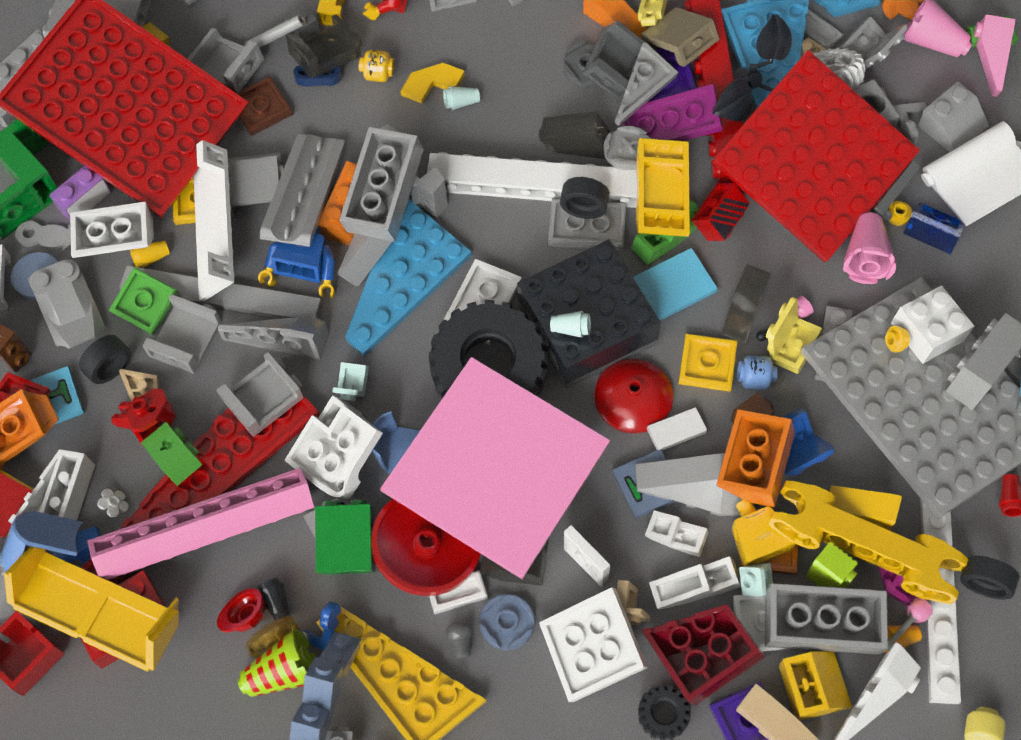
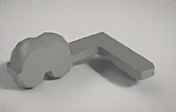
(908, 126)

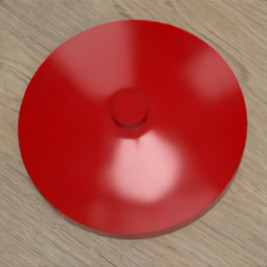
(418, 553)

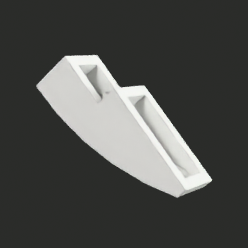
(696, 583)

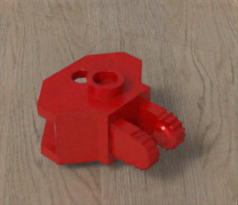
(145, 413)

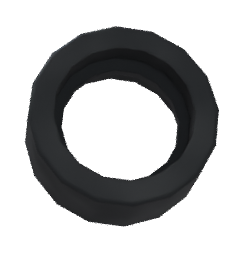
(588, 188)
(104, 359)
(990, 577)

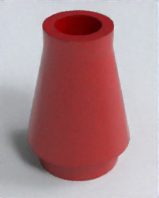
(1010, 496)

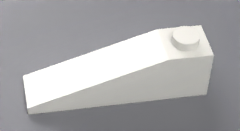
(887, 685)

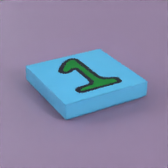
(62, 394)

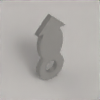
(48, 236)

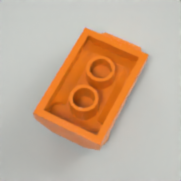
(23, 421)

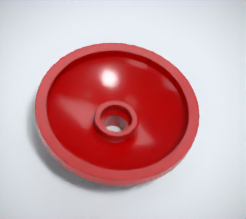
(628, 409)

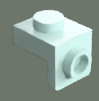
(352, 381)
(755, 579)

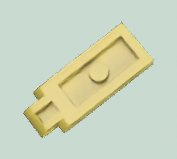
(651, 11)

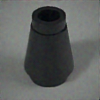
(274, 598)

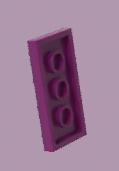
(679, 116)

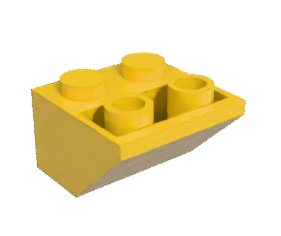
(814, 684)

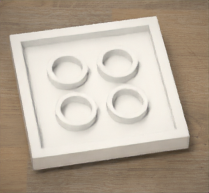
(592, 645)

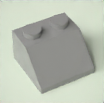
(954, 118)

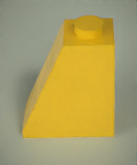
(868, 505)

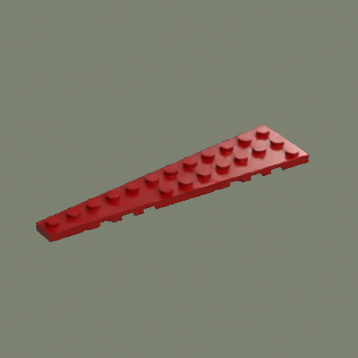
(227, 459)

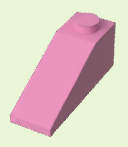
(993, 47)

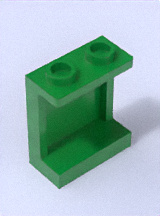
(343, 538)

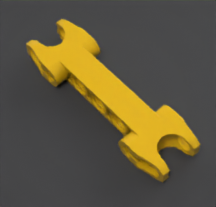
(913, 560)

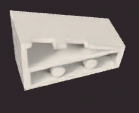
(61, 486)

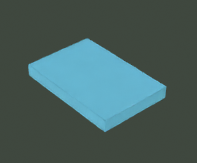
(675, 284)

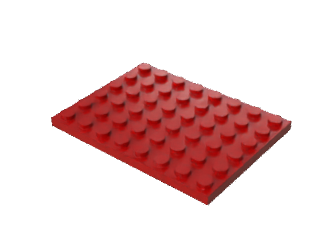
(121, 103)

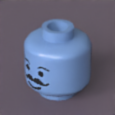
(756, 372)

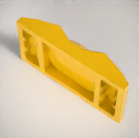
(662, 187)

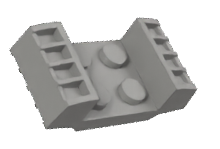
(428, 190)

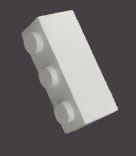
(111, 229)

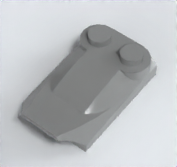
(66, 303)

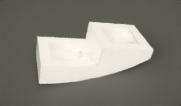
(676, 534)

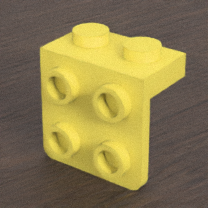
(789, 337)

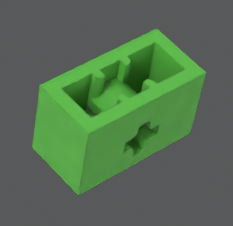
(171, 453)

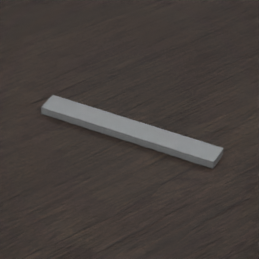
(240, 297)

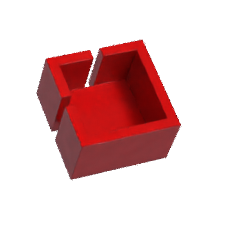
(26, 655)

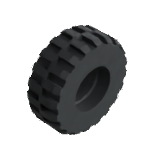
(495, 324)

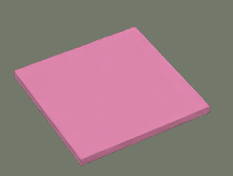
(495, 467)

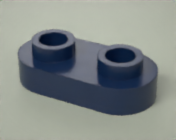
(326, 79)

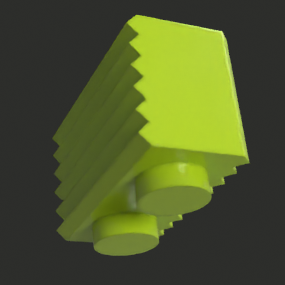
(832, 568)

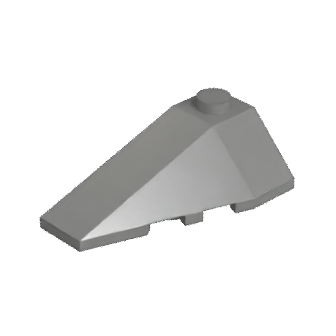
(288, 335)
(689, 482)

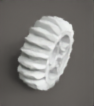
(845, 64)

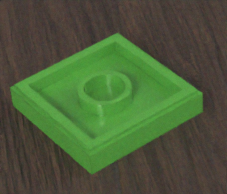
(143, 301)

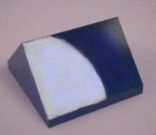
(934, 228)

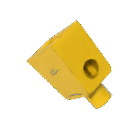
(755, 538)

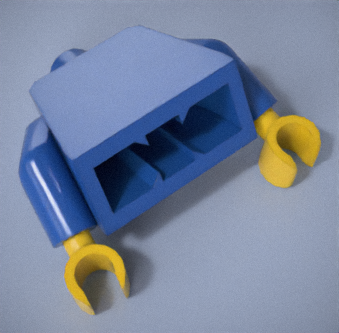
(301, 262)

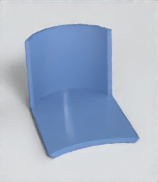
(392, 442)
(39, 531)

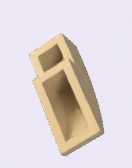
(772, 717)

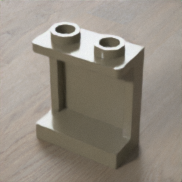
(683, 34)

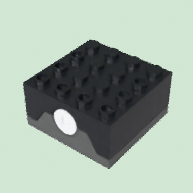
(604, 288)

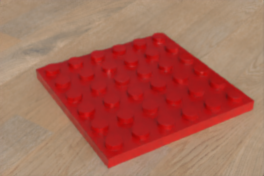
(815, 156)

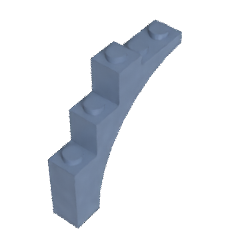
(323, 686)

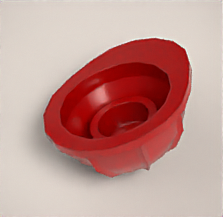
(242, 612)

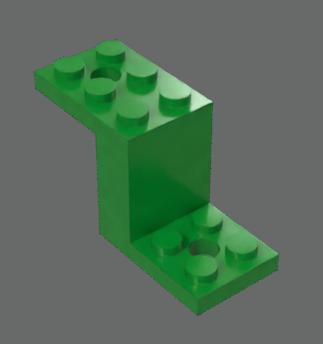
(33, 181)

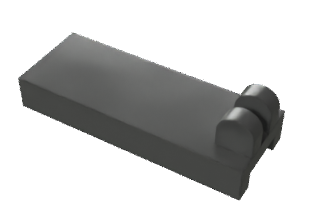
(893, 191)

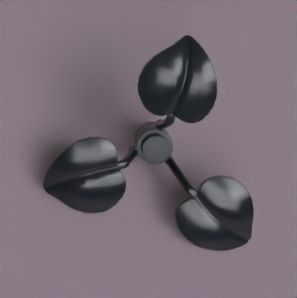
(772, 44)

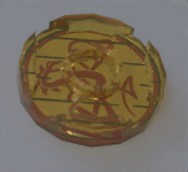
(270, 635)

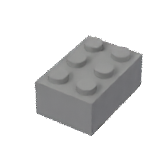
(985, 361)

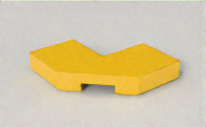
(421, 81)

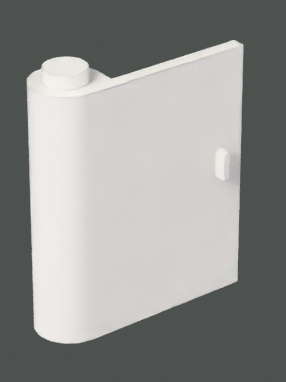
(978, 174)

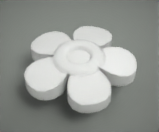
(113, 502)

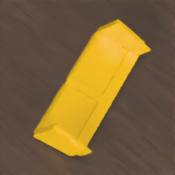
(91, 608)

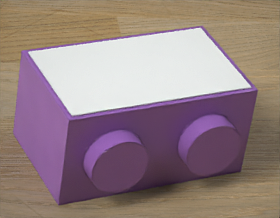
(80, 192)

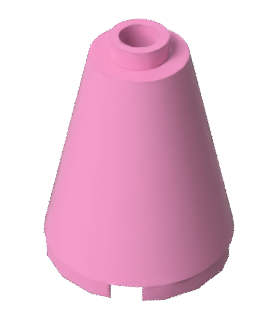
(937, 31)
(869, 251)

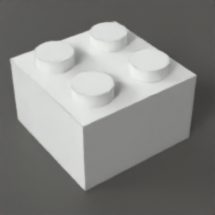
(933, 324)

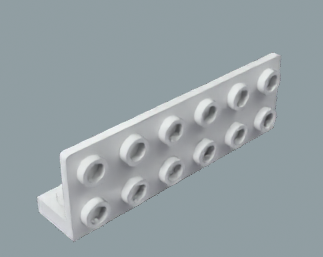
(213, 220)

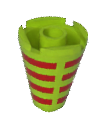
(279, 667)

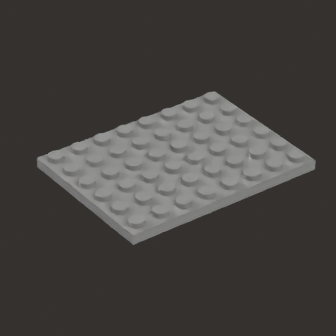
(905, 409)

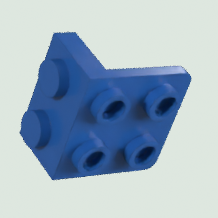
(806, 446)

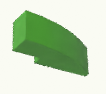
(653, 246)

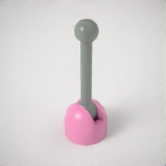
(918, 612)

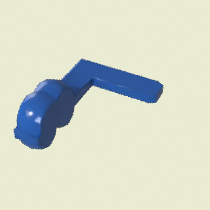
(328, 622)

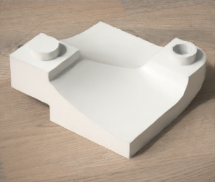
(334, 448)

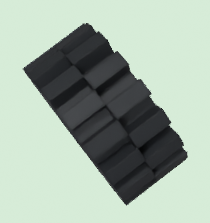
(668, 695)

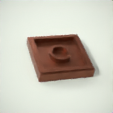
(265, 106)

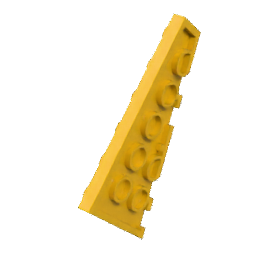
(407, 688)

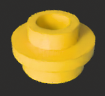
(900, 219)
(897, 338)

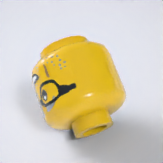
(377, 65)

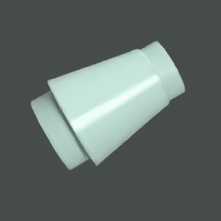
(460, 97)
(572, 324)

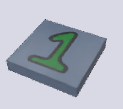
(639, 503)

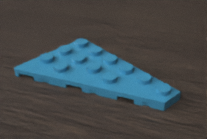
(743, 27)
(404, 277)

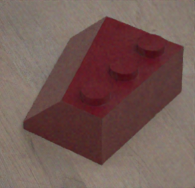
(704, 651)

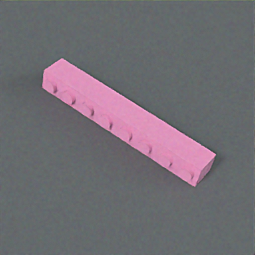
(200, 524)

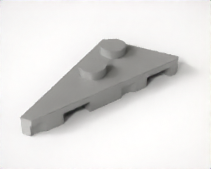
(648, 78)

